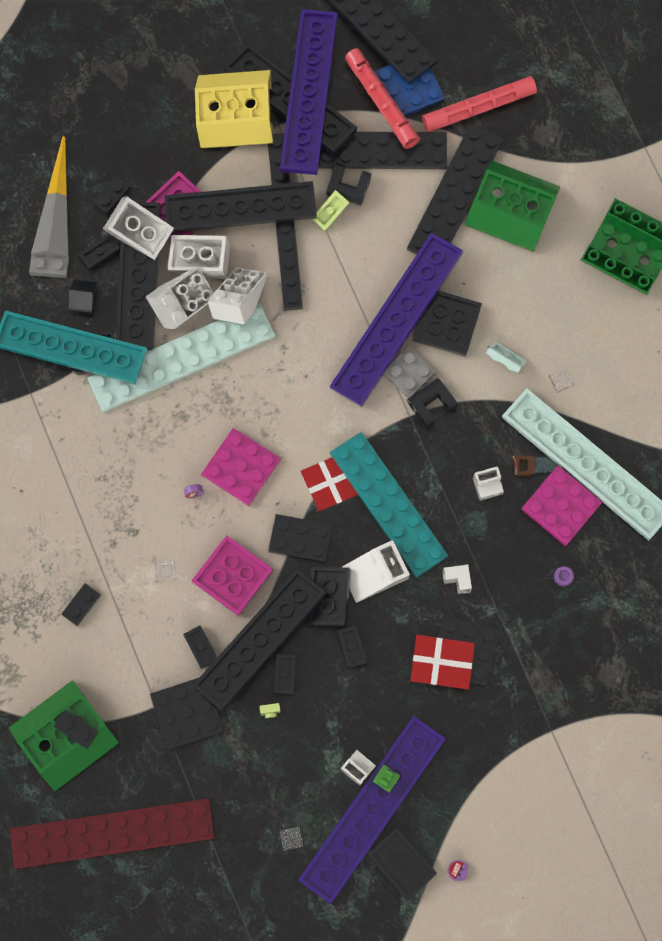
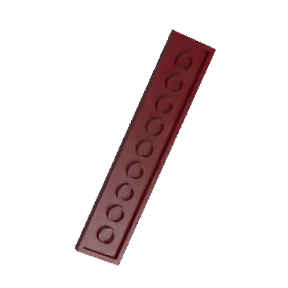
(111, 833)

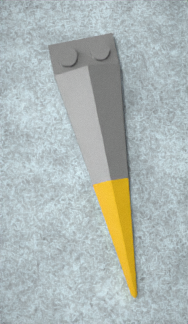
(51, 242)

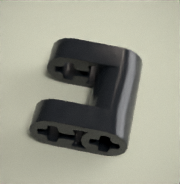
(350, 193)
(428, 394)

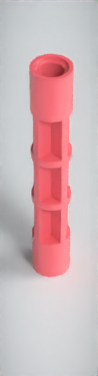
(382, 98)
(479, 104)

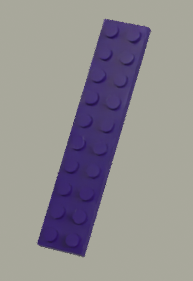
(308, 92)
(396, 319)
(370, 811)

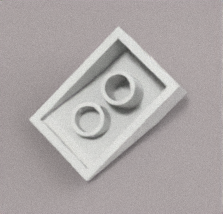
(138, 228)
(207, 252)

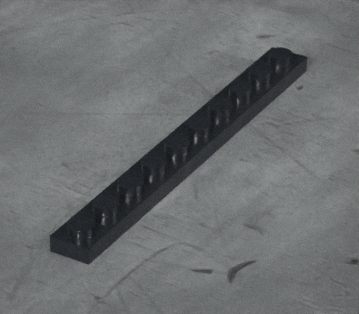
(285, 235)

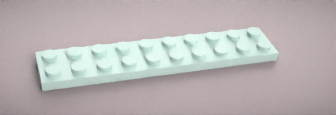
(184, 357)
(586, 463)

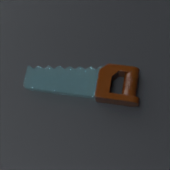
(533, 465)

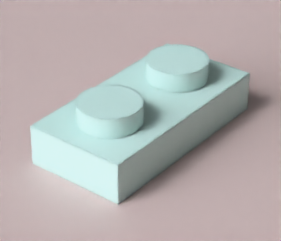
(505, 356)

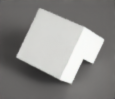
(488, 483)
(460, 576)
(358, 767)

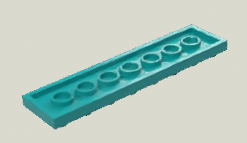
(71, 347)
(388, 504)

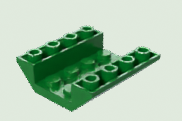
(508, 215)
(636, 237)
(65, 756)

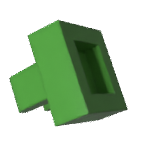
(386, 778)

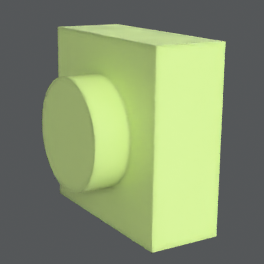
(270, 710)

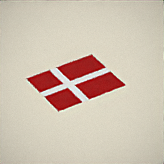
(327, 484)
(442, 662)

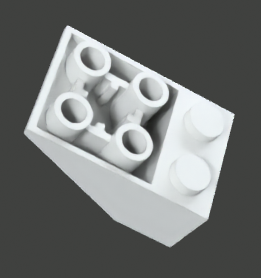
(237, 295)
(180, 298)
(376, 571)

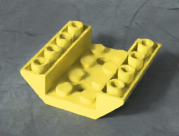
(233, 122)

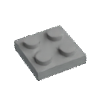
(409, 372)

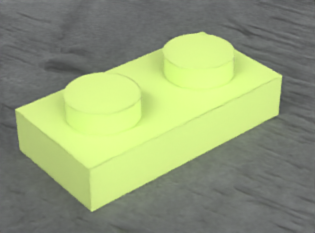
(331, 210)

